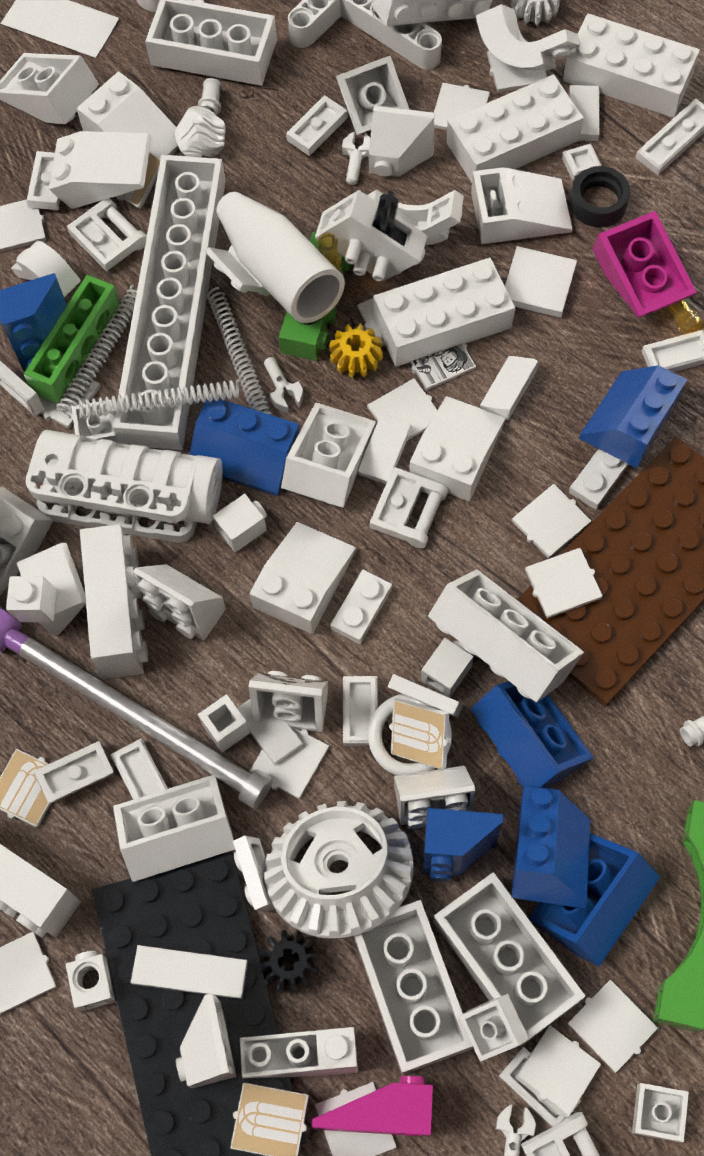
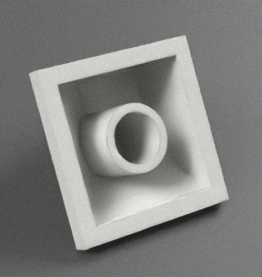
(371, 86)
(400, 140)
(206, 1047)

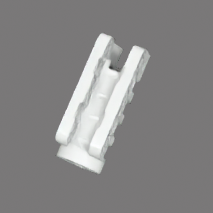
(124, 482)

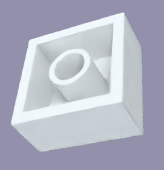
(94, 427)
(494, 1027)
(660, 1112)

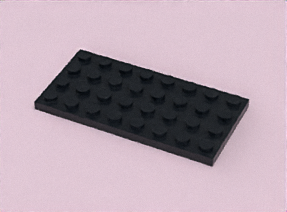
(198, 912)

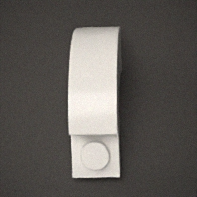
(503, 39)
(432, 218)

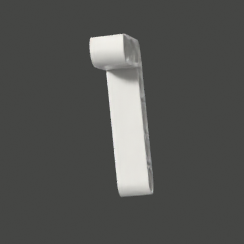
(412, 41)

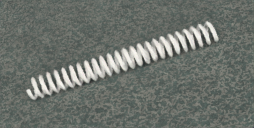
(226, 340)
(81, 387)
(160, 399)

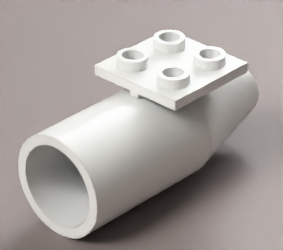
(275, 259)

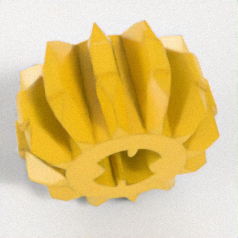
(356, 350)

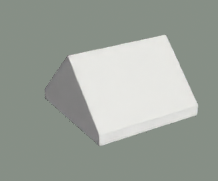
(60, 571)

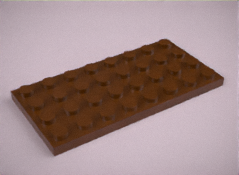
(647, 569)

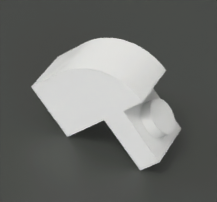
(43, 260)

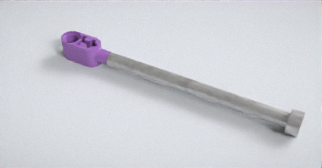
(252, 786)

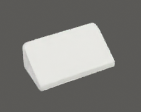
(509, 386)

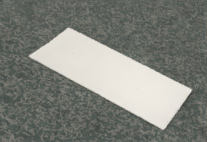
(62, 23)

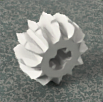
(535, 10)

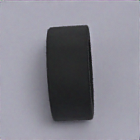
(603, 177)

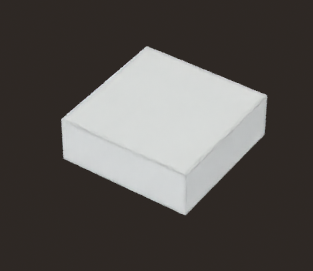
(580, 159)

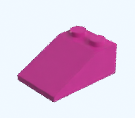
(643, 265)
(392, 1110)

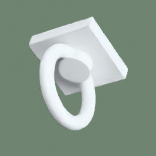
(413, 693)

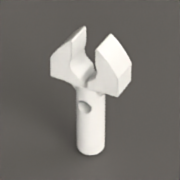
(355, 155)
(282, 386)
(513, 1140)

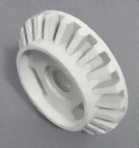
(376, 880)

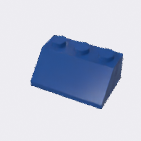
(30, 313)
(634, 413)
(246, 441)
(531, 736)
(457, 841)
(551, 849)
(615, 891)

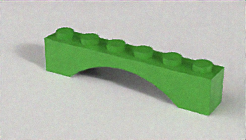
(682, 993)

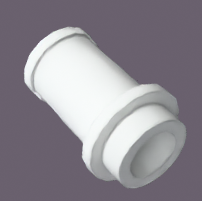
(211, 95)
(693, 732)

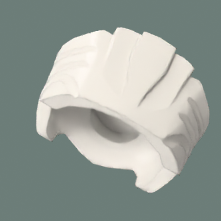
(200, 133)

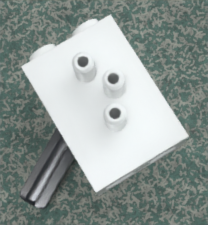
(373, 235)

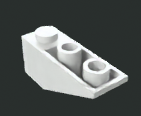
(300, 1054)

